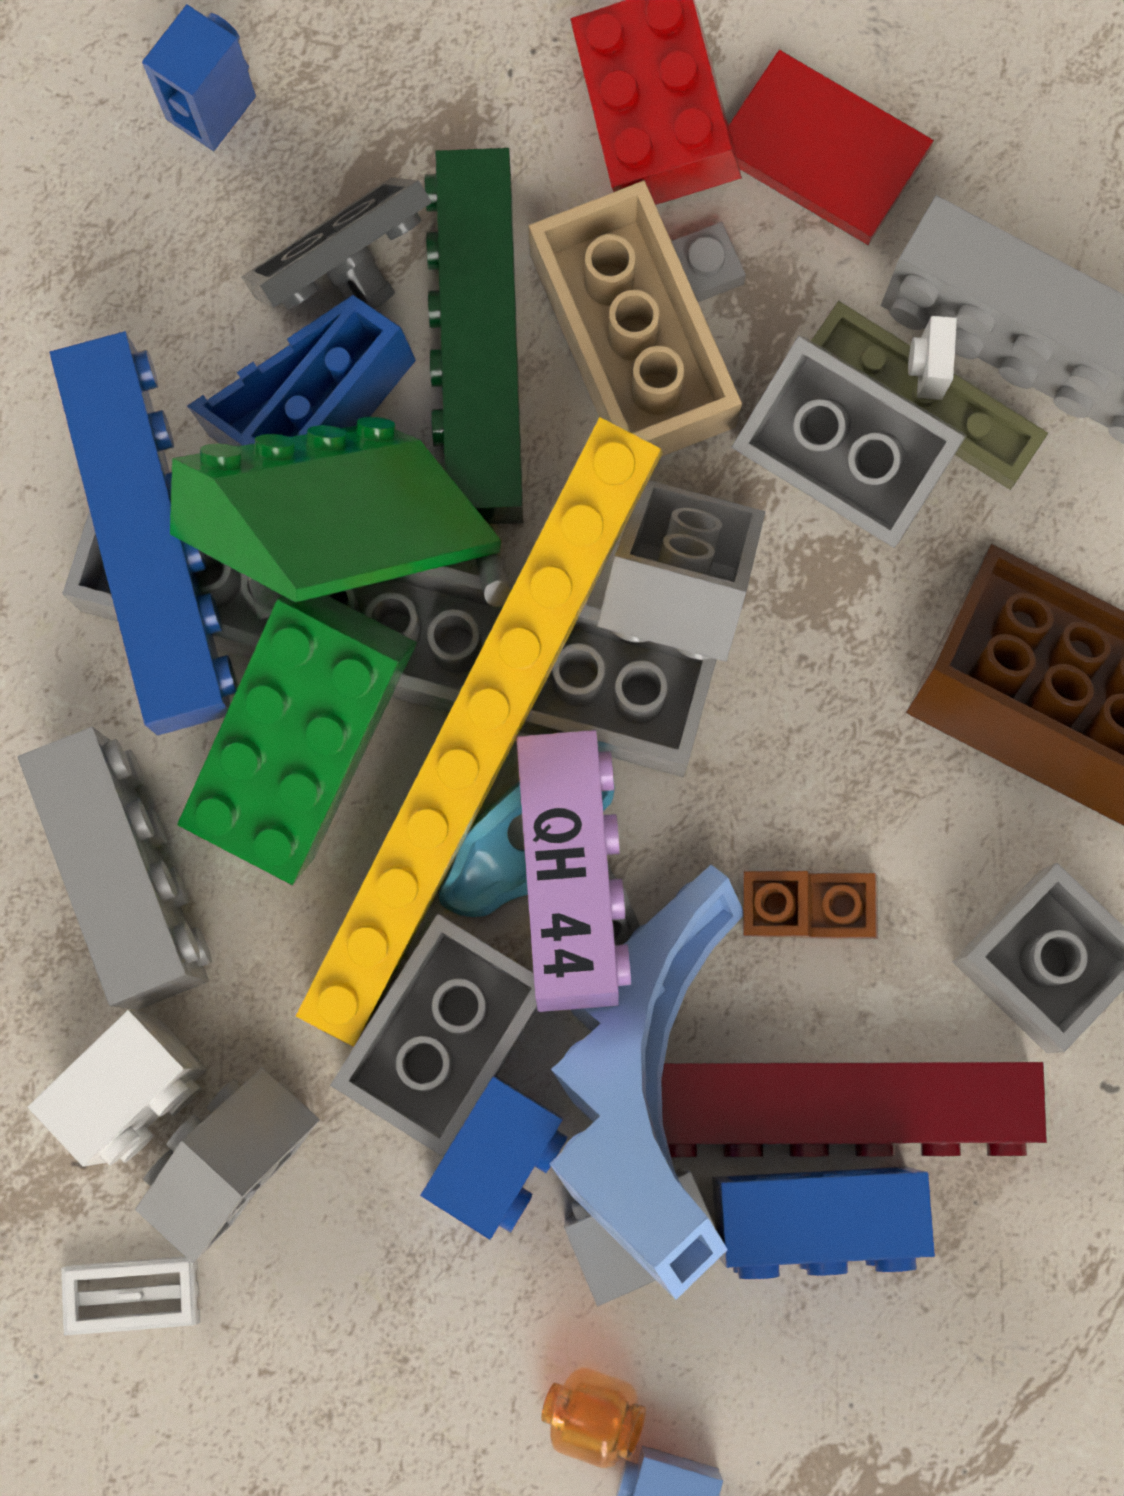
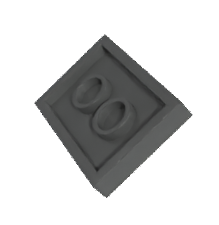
(341, 249)

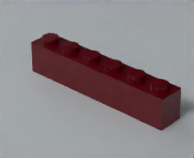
(853, 1105)

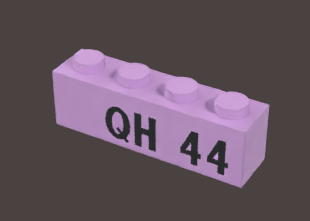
(568, 871)

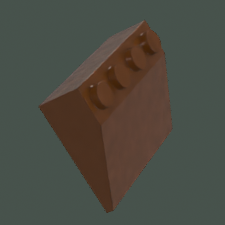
(1034, 681)

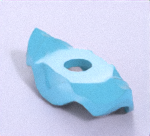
(487, 865)

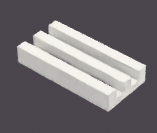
(186, 1290)

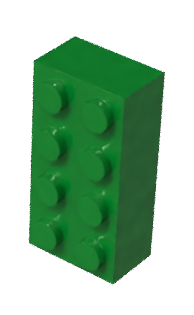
(295, 733)

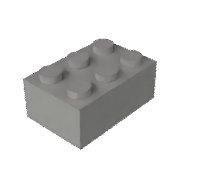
(848, 441)
(682, 571)
(439, 1035)

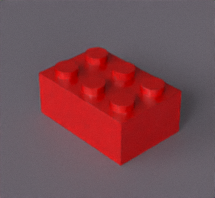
(655, 97)

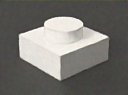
(933, 357)

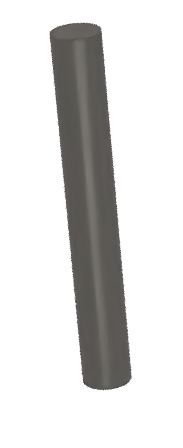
(493, 579)

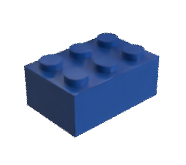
(824, 1220)

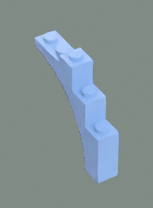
(614, 1075)

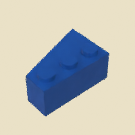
(326, 376)

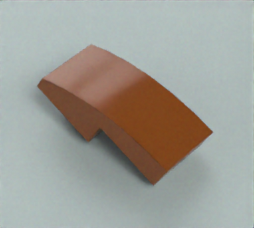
(810, 905)

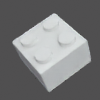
(119, 1089)

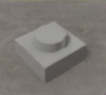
(709, 261)

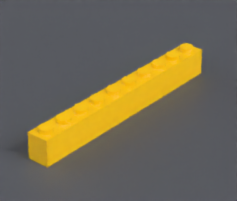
(480, 730)

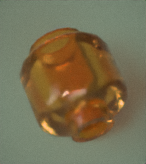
(594, 1418)

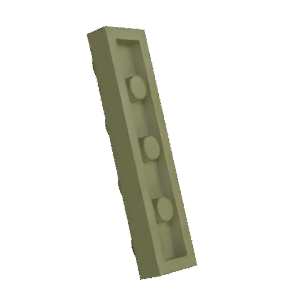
(997, 437)

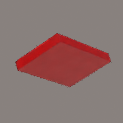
(825, 147)

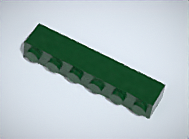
(477, 329)

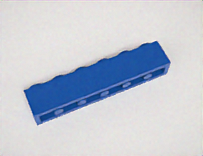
(148, 571)

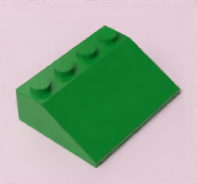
(326, 509)

